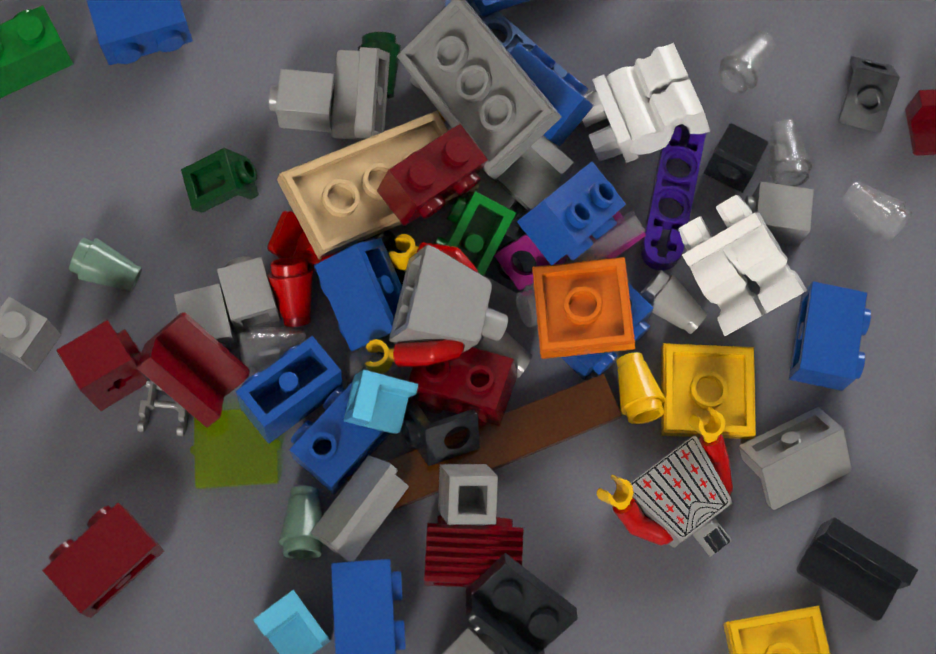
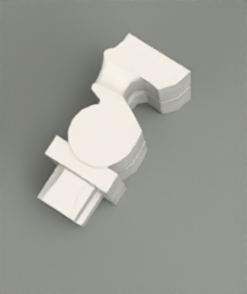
(636, 111)
(739, 250)

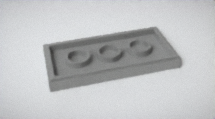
(478, 85)

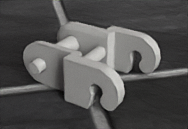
(151, 403)

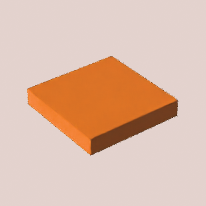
(583, 308)

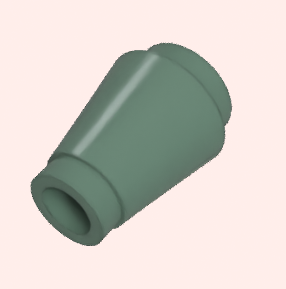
(104, 266)
(300, 518)

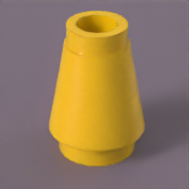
(638, 390)

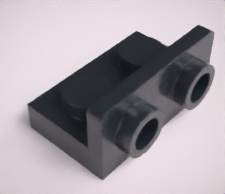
(517, 608)

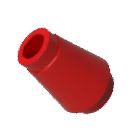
(292, 289)

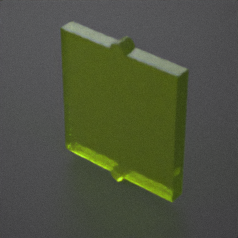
(233, 453)

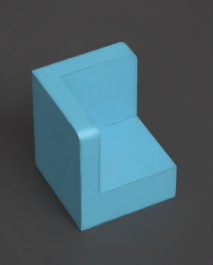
(378, 401)
(291, 627)

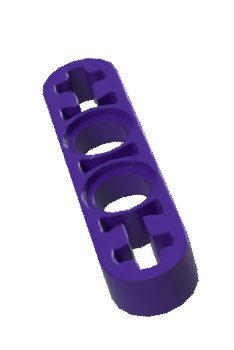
(678, 189)

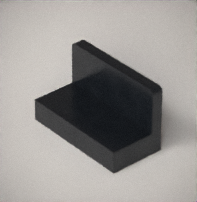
(855, 568)

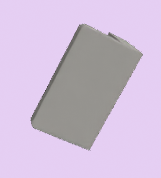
(360, 93)
(536, 173)
(798, 457)
(360, 508)

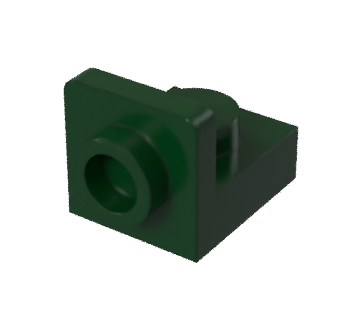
(219, 179)

